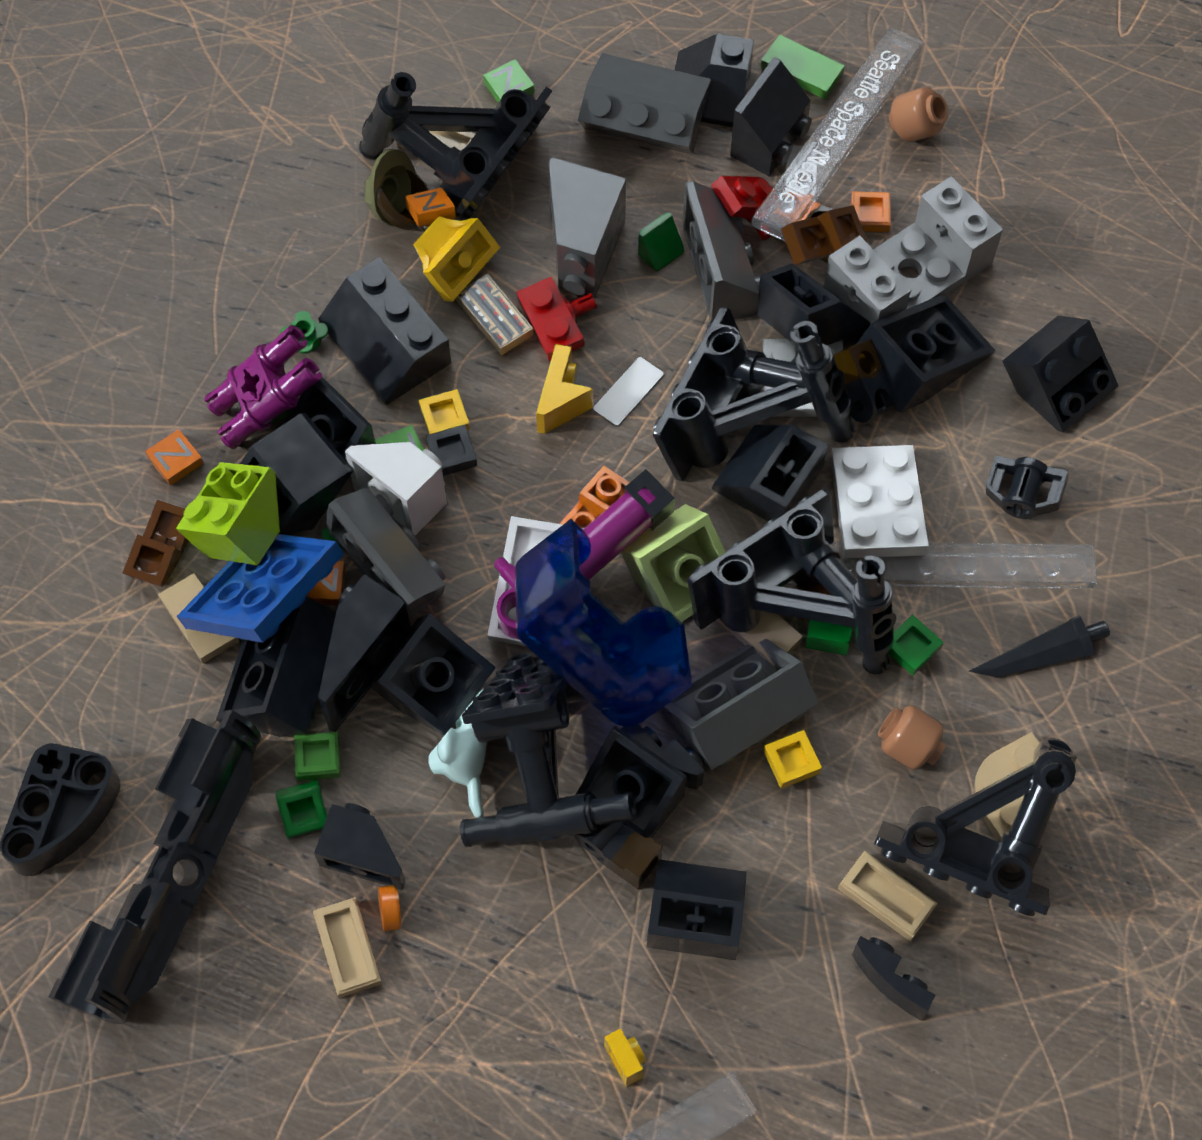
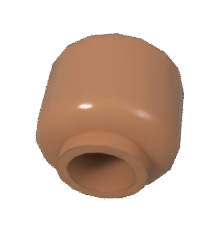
(918, 114)
(911, 737)

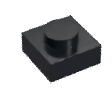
(452, 449)

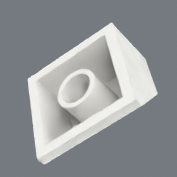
(404, 477)

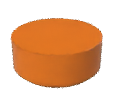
(389, 908)

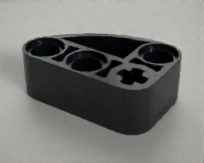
(73, 809)

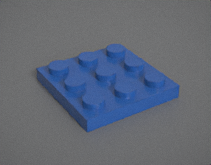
(255, 599)

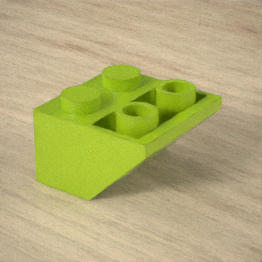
(234, 514)

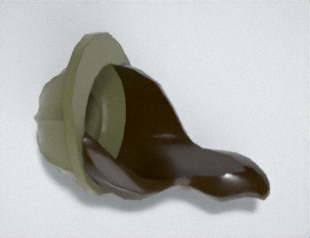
(387, 186)

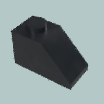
(357, 846)

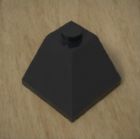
(728, 65)

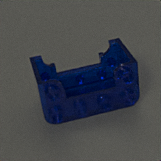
(615, 665)

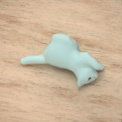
(461, 760)

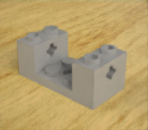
(944, 244)

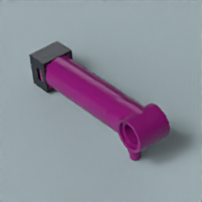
(640, 508)

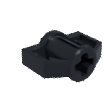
(1025, 487)

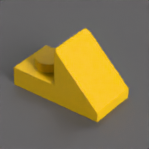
(560, 397)

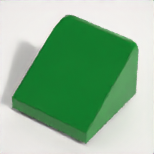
(660, 242)
(828, 637)
(301, 808)

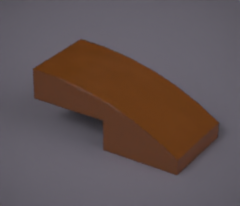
(822, 235)
(159, 548)

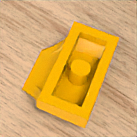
(454, 253)

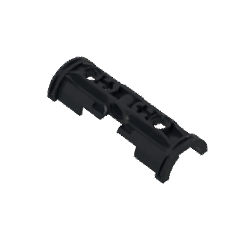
(209, 785)

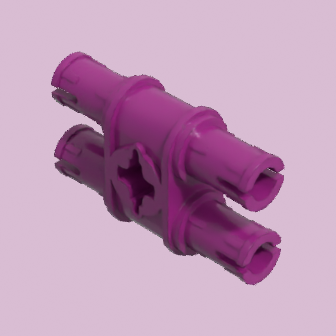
(262, 387)

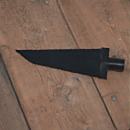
(1059, 645)

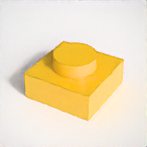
(443, 412)
(792, 759)
(625, 1055)

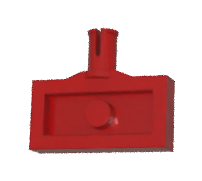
(743, 196)
(553, 315)

